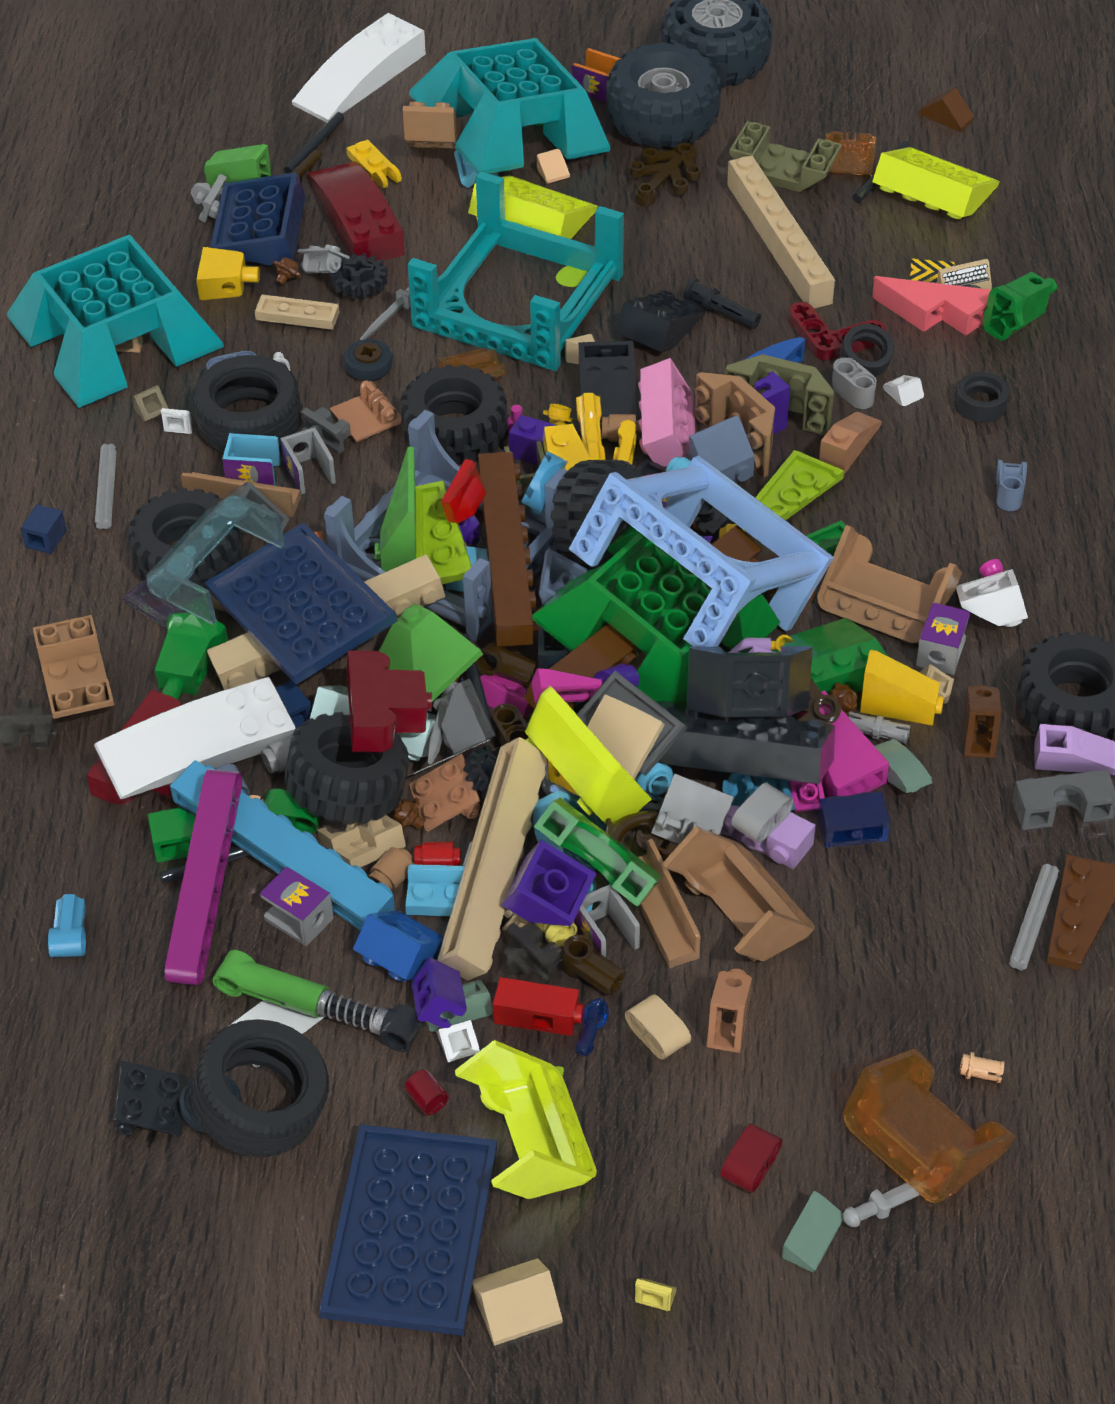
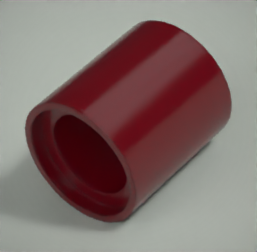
(426, 1092)

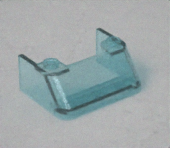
(172, 573)

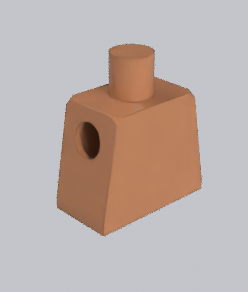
(730, 994)

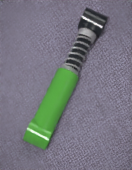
(243, 975)

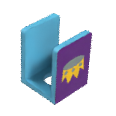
(251, 458)

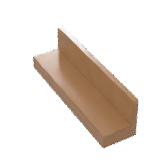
(284, 498)
(669, 916)

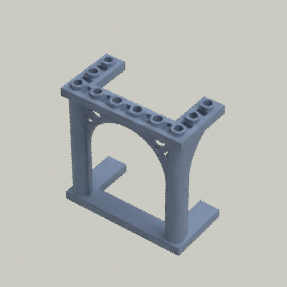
(431, 466)

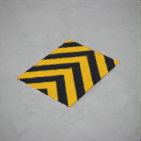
(927, 269)

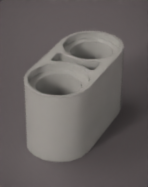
(853, 383)
(762, 812)

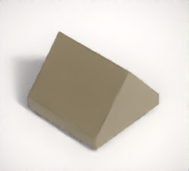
(149, 403)

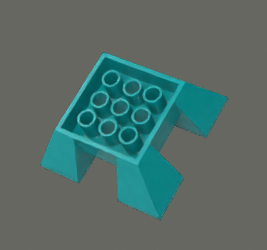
(507, 90)
(101, 303)

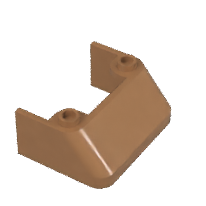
(742, 891)

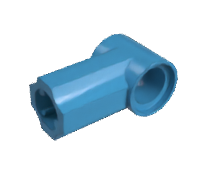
(68, 934)

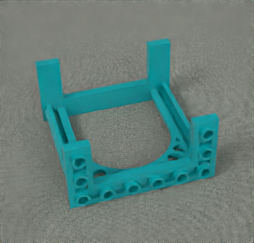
(549, 325)

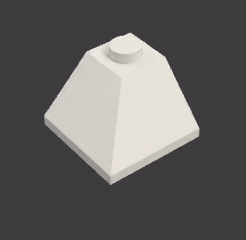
(994, 599)

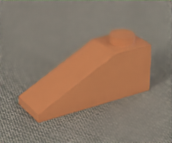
(847, 440)

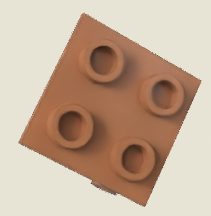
(367, 413)
(445, 794)

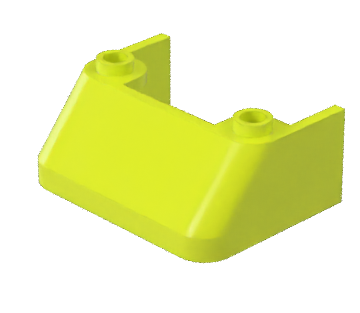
(583, 760)
(539, 1119)

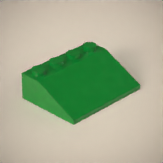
(838, 653)

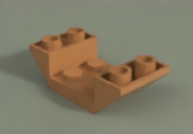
(431, 125)
(727, 396)
(72, 666)

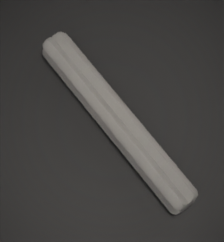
(105, 487)
(1034, 917)

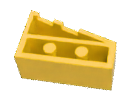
(565, 443)

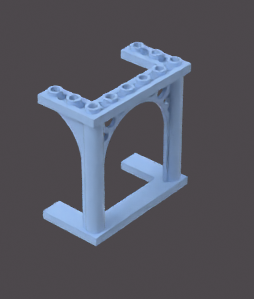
(732, 581)

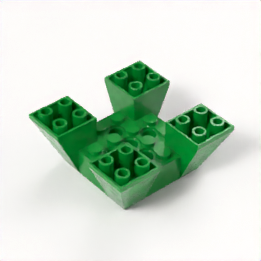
(650, 604)

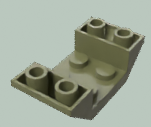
(784, 165)
(808, 388)

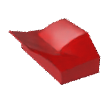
(464, 493)

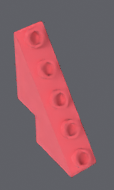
(929, 303)

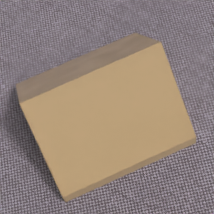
(517, 1301)

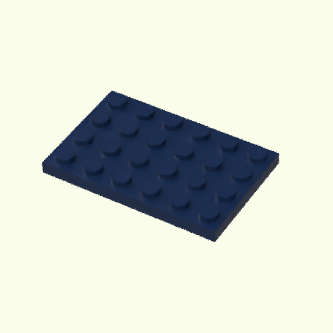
(301, 603)
(409, 1230)

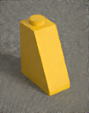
(899, 691)

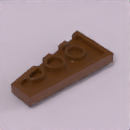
(1081, 910)

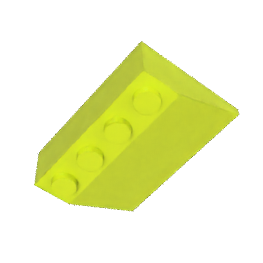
(933, 181)
(541, 208)

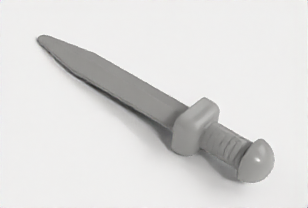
(402, 300)
(436, 737)
(879, 1204)

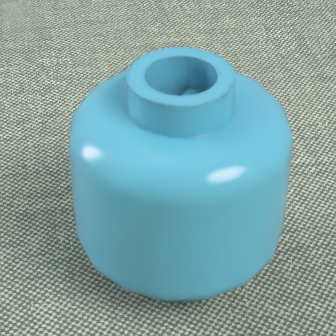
(657, 780)

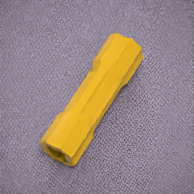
(589, 417)

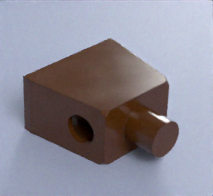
(982, 708)

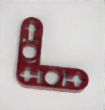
(830, 340)

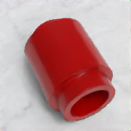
(437, 854)

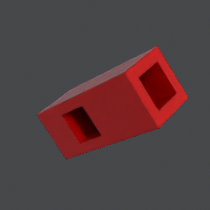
(537, 1006)

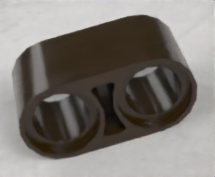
(508, 724)

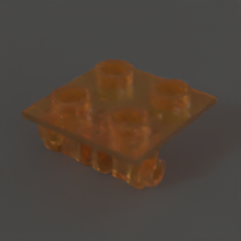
(855, 156)

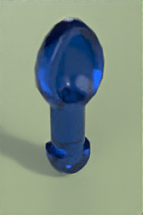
(594, 1018)

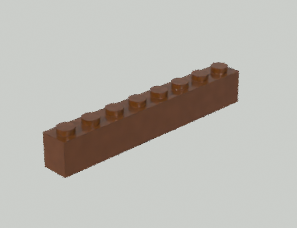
(506, 550)

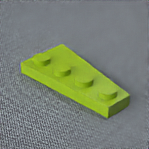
(437, 536)

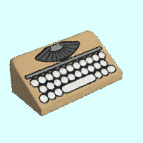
(971, 274)

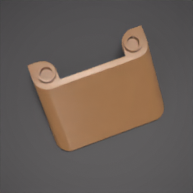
(880, 596)

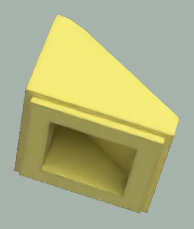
(654, 1294)

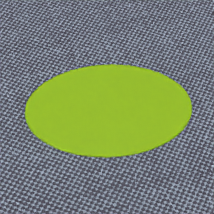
(570, 276)

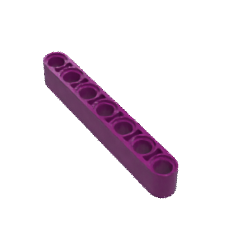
(203, 877)

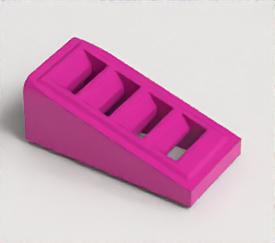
(569, 686)

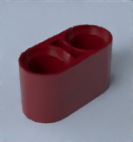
(751, 1158)

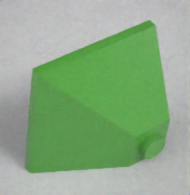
(399, 525)
(431, 645)

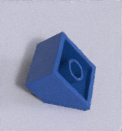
(397, 943)

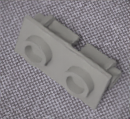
(321, 259)

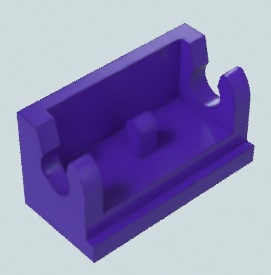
(777, 394)
(438, 990)

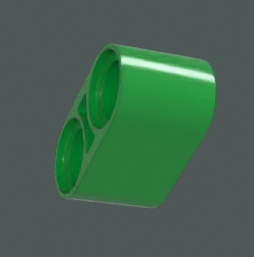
(282, 803)

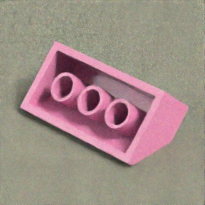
(665, 412)

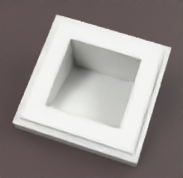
(905, 389)
(177, 421)
(458, 1041)

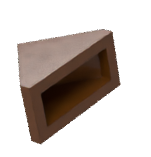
(948, 110)

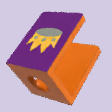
(595, 74)

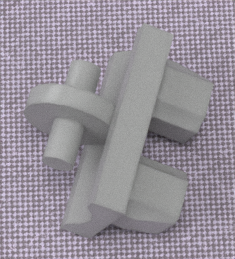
(208, 197)

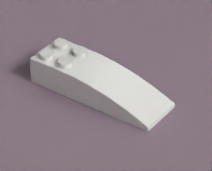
(361, 67)
(207, 730)

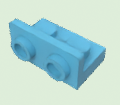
(432, 889)

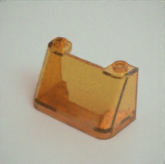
(917, 1131)

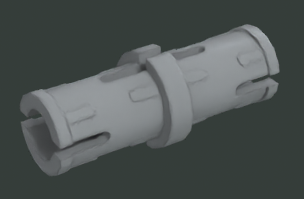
(880, 728)

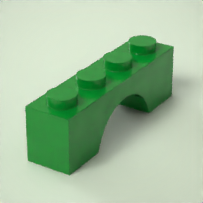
(580, 835)

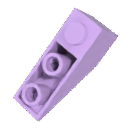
(1072, 750)
(784, 845)

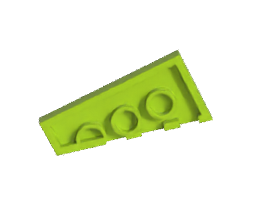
(798, 484)

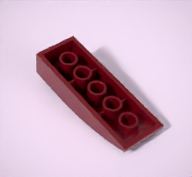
(358, 211)

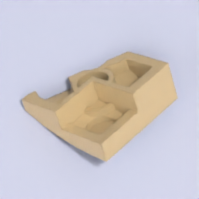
(364, 842)

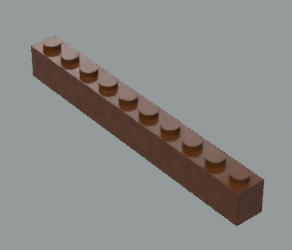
(611, 648)

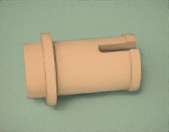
(981, 1068)

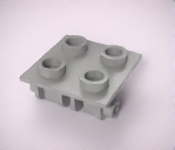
(688, 806)

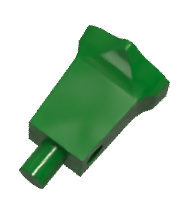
(1016, 304)
(184, 653)

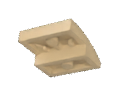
(625, 732)

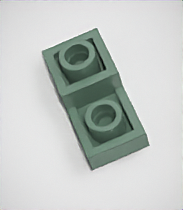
(904, 768)

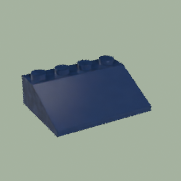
(260, 218)

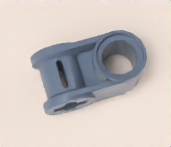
(1010, 484)

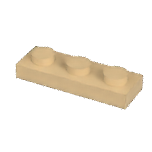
(297, 312)

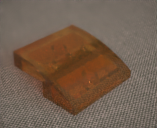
(481, 358)

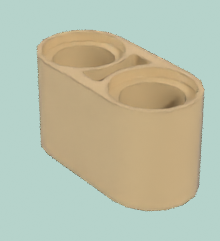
(658, 1026)

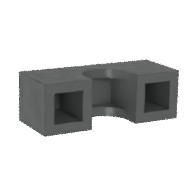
(1087, 792)

